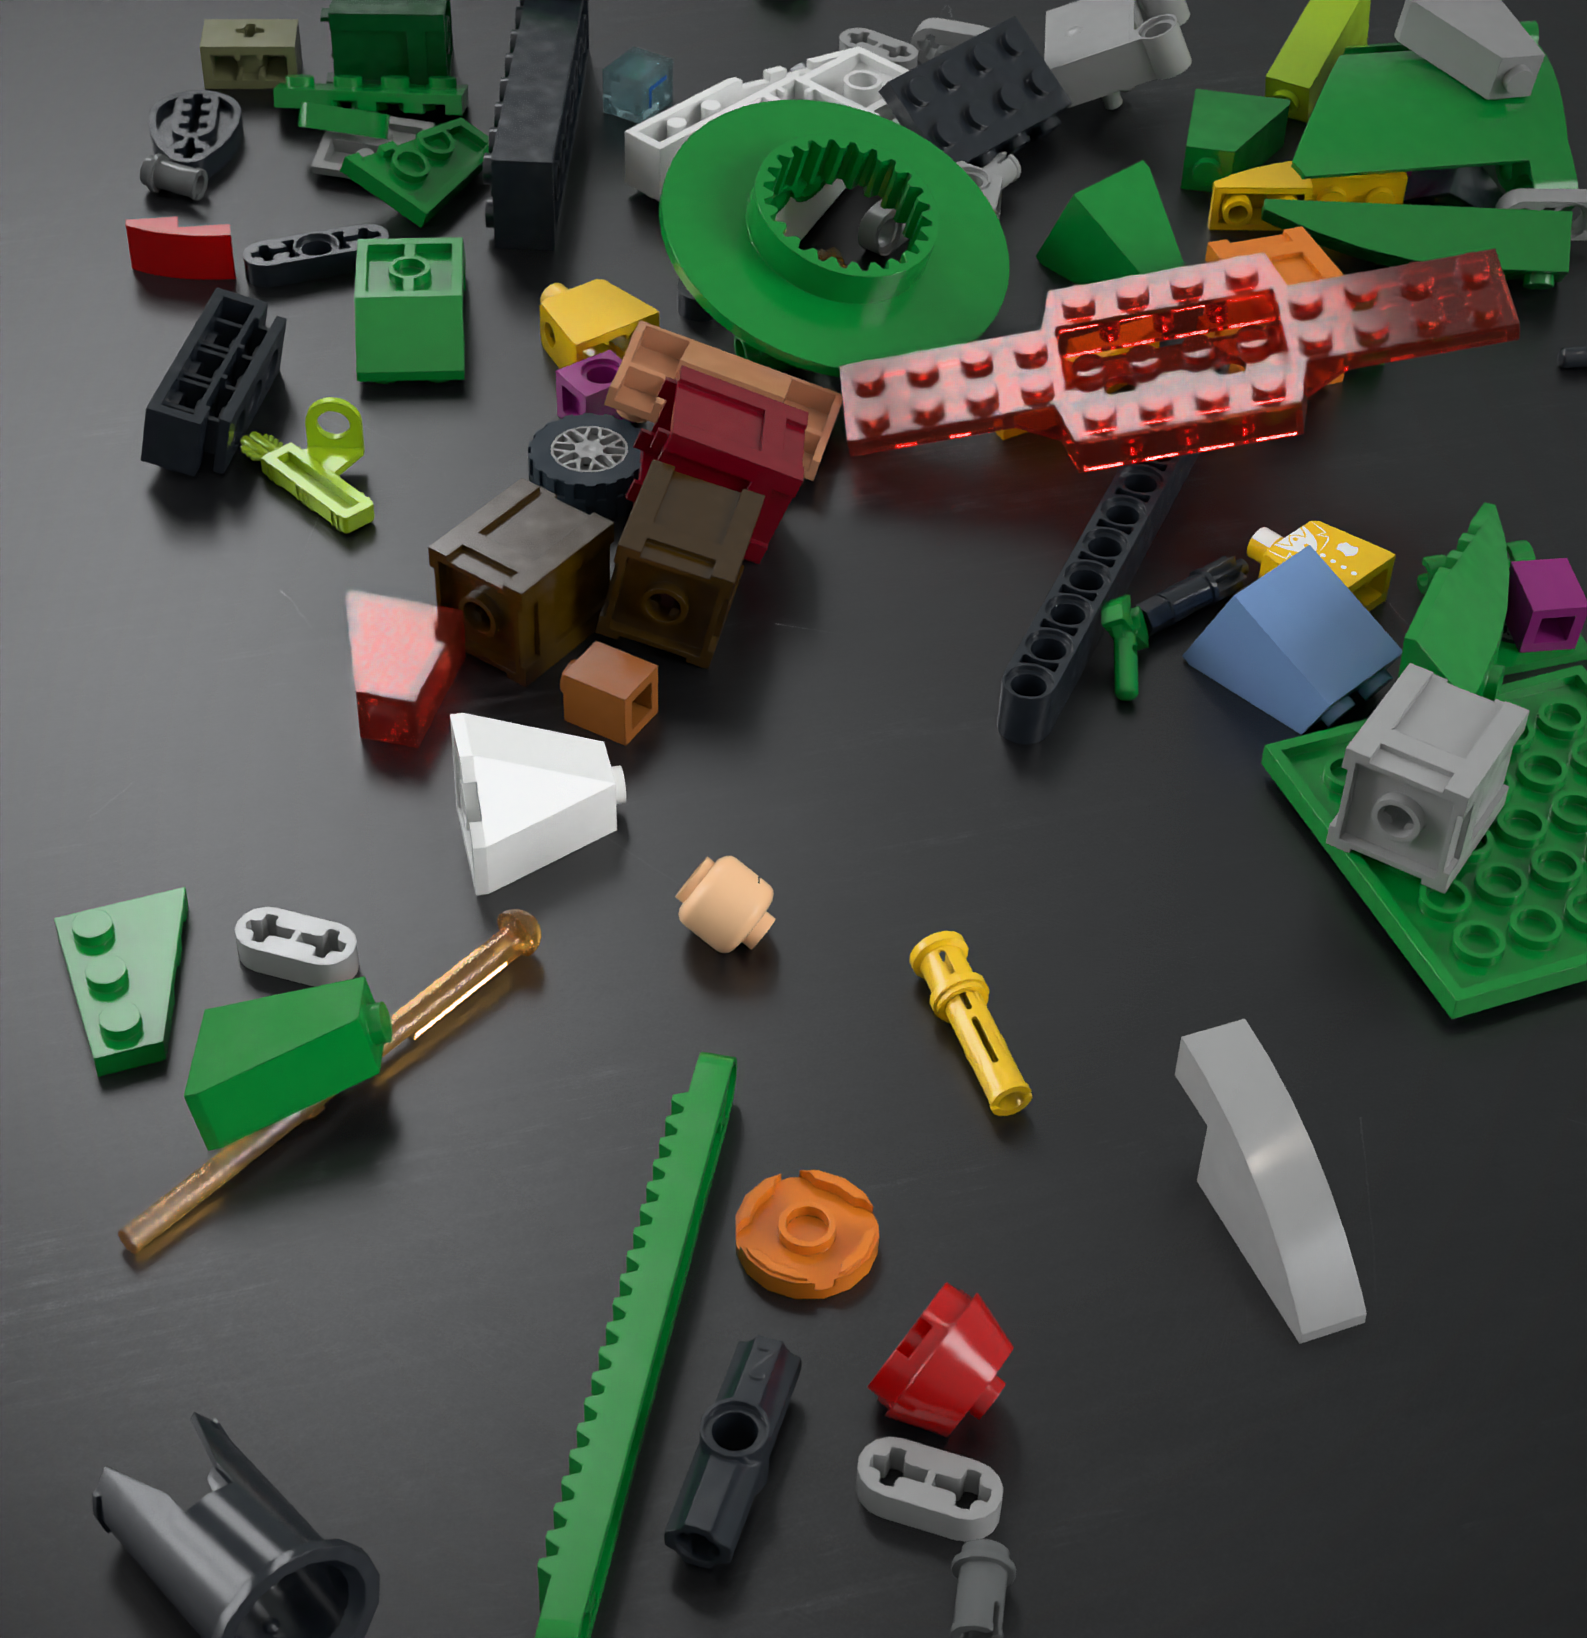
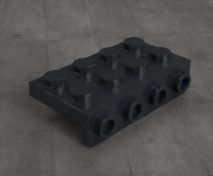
(980, 96)

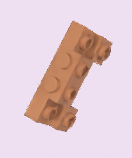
(661, 353)

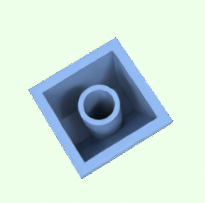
(1297, 645)

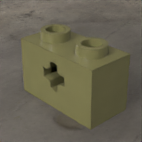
(249, 52)

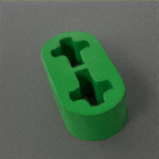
(344, 120)

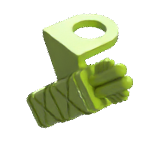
(316, 471)

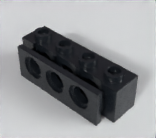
(213, 385)

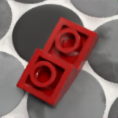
(180, 252)

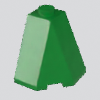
(1112, 231)

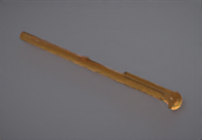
(517, 936)

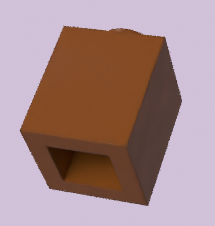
(610, 692)

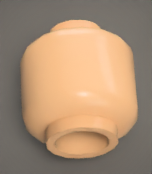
(726, 904)

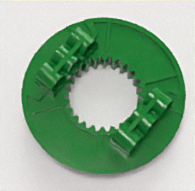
(809, 311)

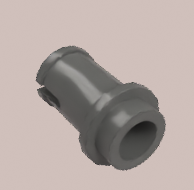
(165, 175)
(982, 1578)

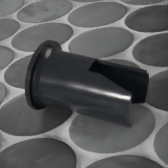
(241, 1553)

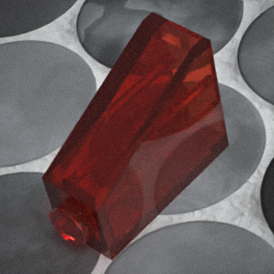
(401, 663)

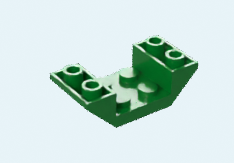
(410, 309)

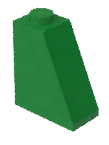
(1231, 135)
(281, 1056)

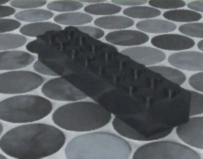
(536, 123)

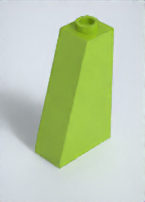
(1313, 50)

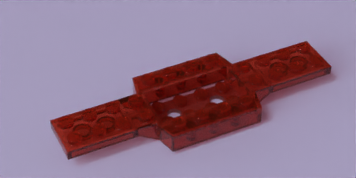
(1178, 398)

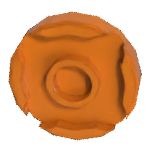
(806, 1235)

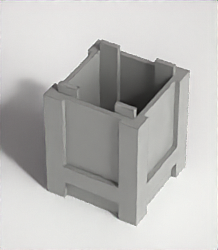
(1426, 776)

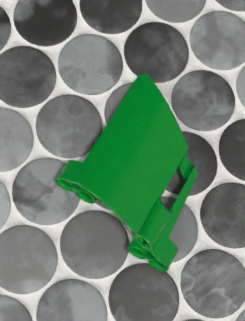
(1403, 114)

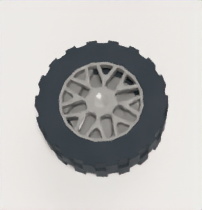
(587, 462)

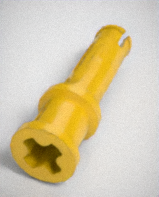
(961, 999)

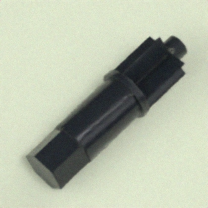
(1199, 590)

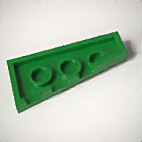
(374, 97)

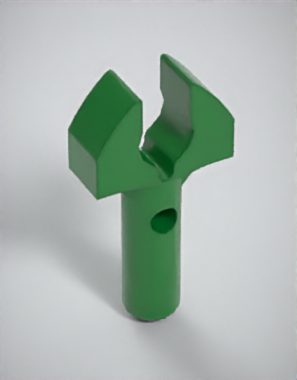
(1129, 635)

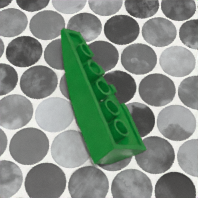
(1529, 243)
(1465, 611)

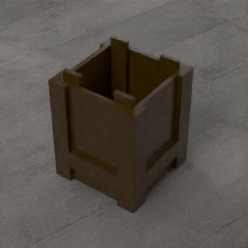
(679, 563)
(525, 578)

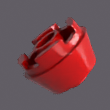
(945, 1364)

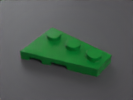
(423, 172)

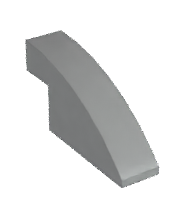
(1269, 1181)

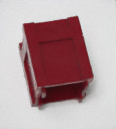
(730, 441)

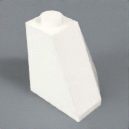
(528, 796)

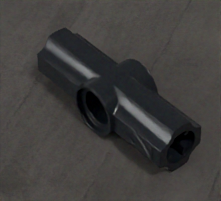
(724, 1482)

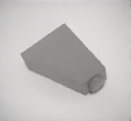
(1473, 43)

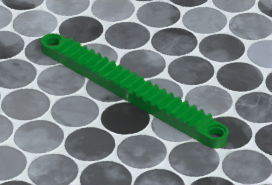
(634, 1355)

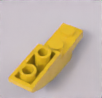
(1240, 197)

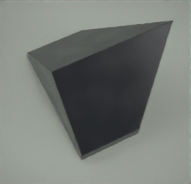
(1453, 188)

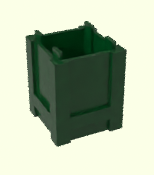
(390, 39)

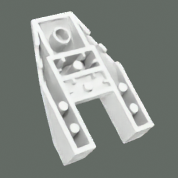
(841, 77)

